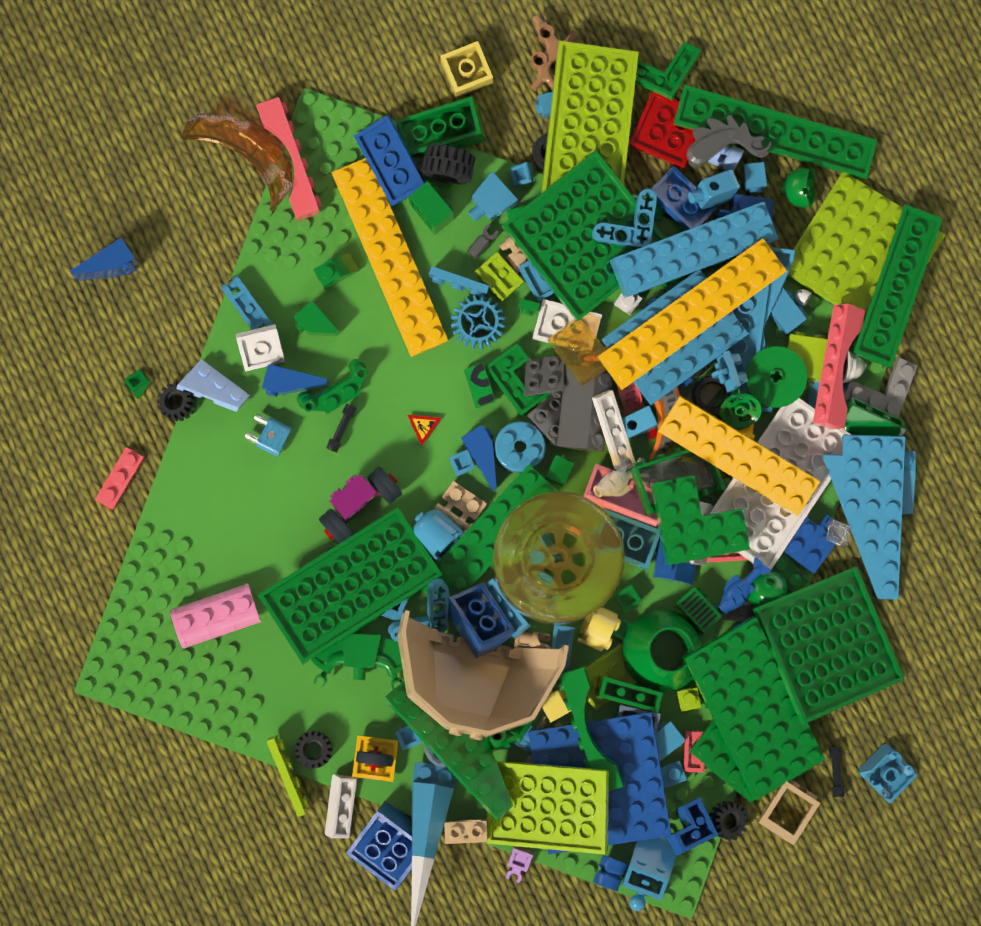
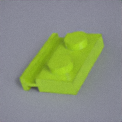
(499, 277)

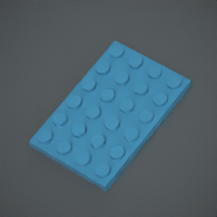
(690, 357)

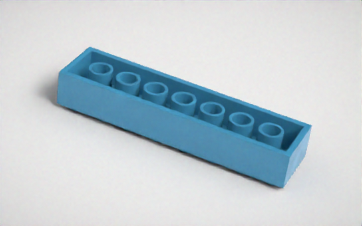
(693, 250)

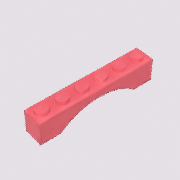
(274, 120)
(830, 403)

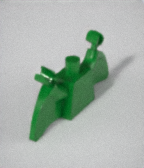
(361, 652)

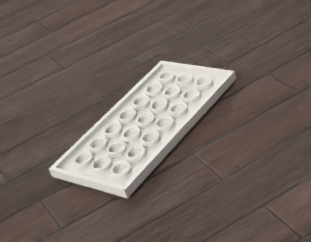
(802, 444)

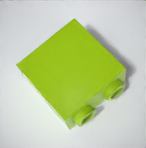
(811, 352)

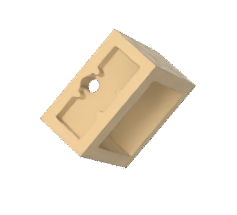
(808, 796)
(457, 829)

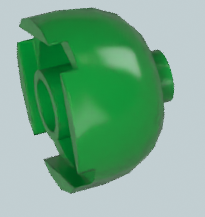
(800, 187)
(767, 589)

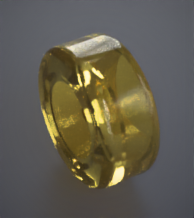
(596, 538)

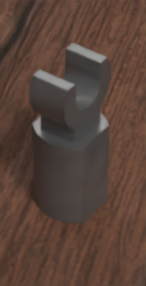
(481, 243)

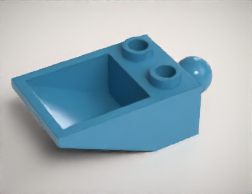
(650, 863)

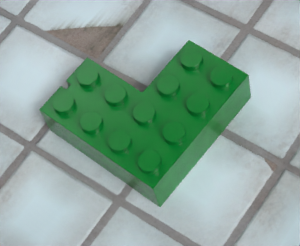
(689, 534)

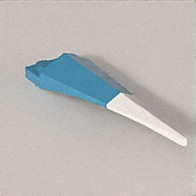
(430, 803)

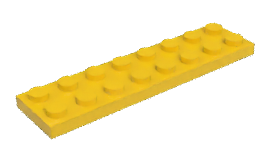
(738, 455)

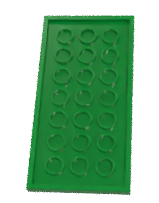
(350, 585)
(753, 708)

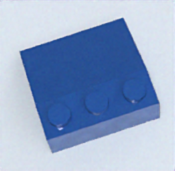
(385, 846)

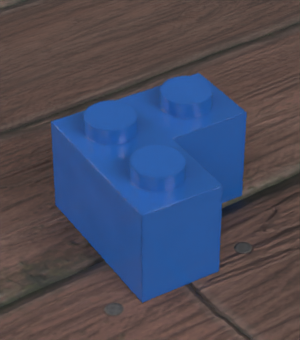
(697, 827)

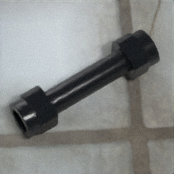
(348, 413)
(838, 790)

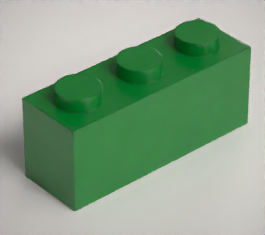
(871, 420)
(628, 693)

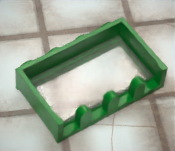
(677, 465)

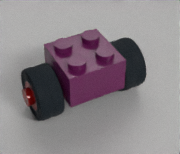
(355, 498)

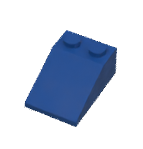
(110, 262)

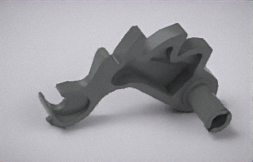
(713, 140)

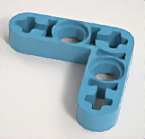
(632, 232)
(433, 599)

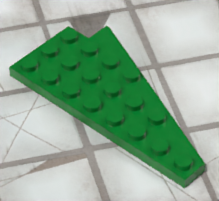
(465, 757)

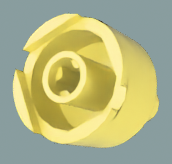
(599, 628)

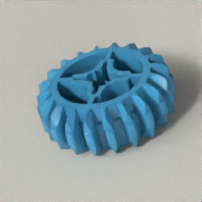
(469, 317)

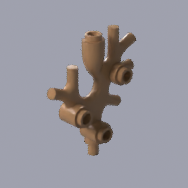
(549, 55)

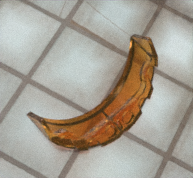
(251, 143)

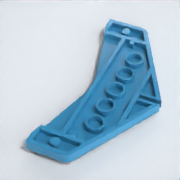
(753, 317)

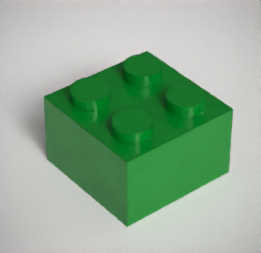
(431, 207)

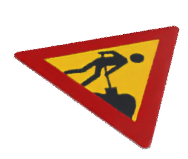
(423, 426)

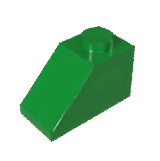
(335, 270)
(314, 321)

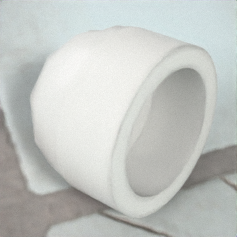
(802, 297)

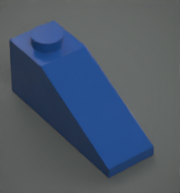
(286, 381)
(481, 450)

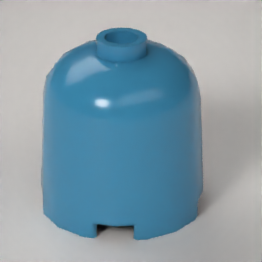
(436, 532)

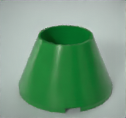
(637, 649)

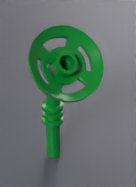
(740, 409)

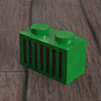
(698, 609)

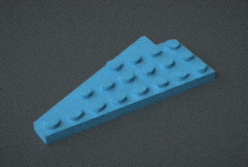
(871, 495)

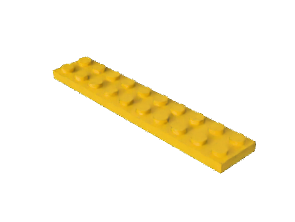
(390, 257)
(692, 314)

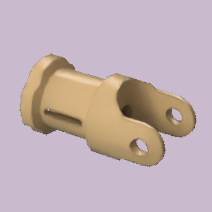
(532, 640)

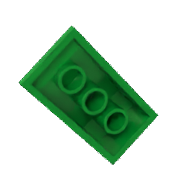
(451, 124)

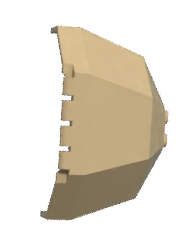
(473, 693)

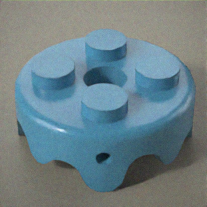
(512, 433)

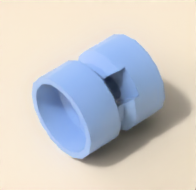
(729, 162)

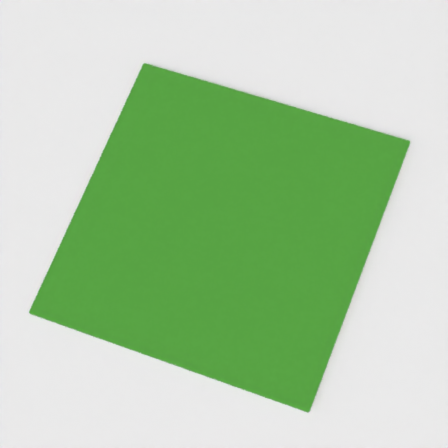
(244, 516)

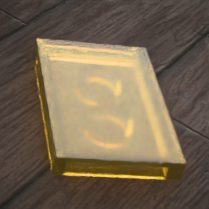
(579, 351)

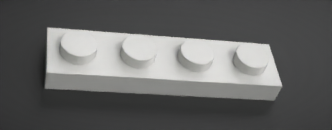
(613, 430)

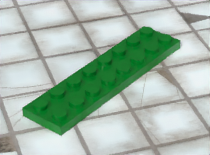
(897, 286)
(474, 550)

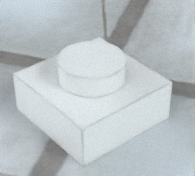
(628, 304)

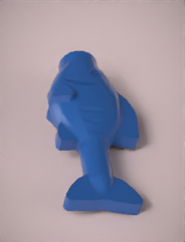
(738, 589)

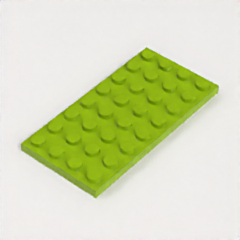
(589, 108)

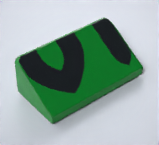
(479, 385)

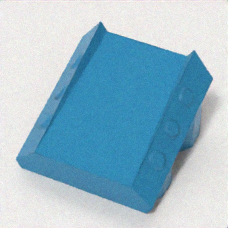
(887, 772)

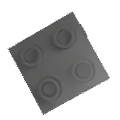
(544, 376)
(547, 417)

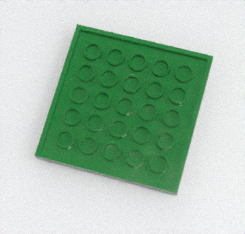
(558, 236)
(829, 645)

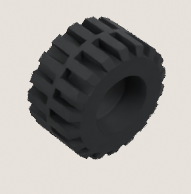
(448, 164)

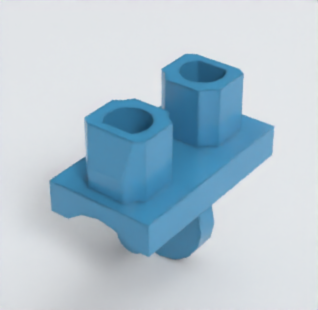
(727, 372)

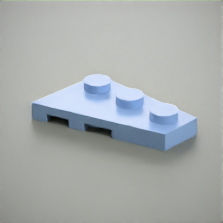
(211, 384)

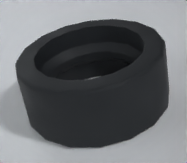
(696, 394)

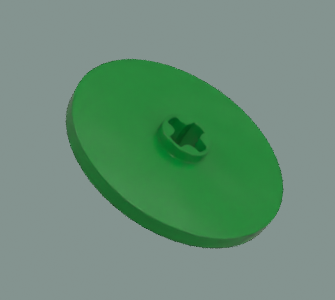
(785, 390)

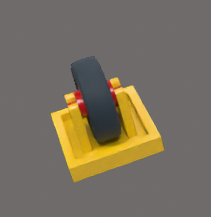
(375, 758)

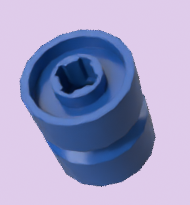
(610, 873)

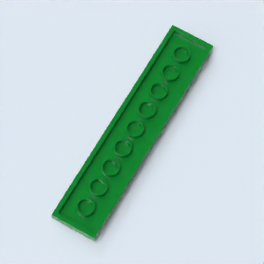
(788, 134)

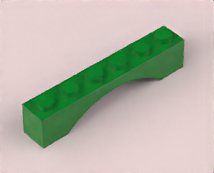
(576, 686)

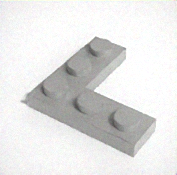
(895, 391)

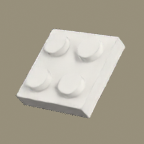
(260, 347)

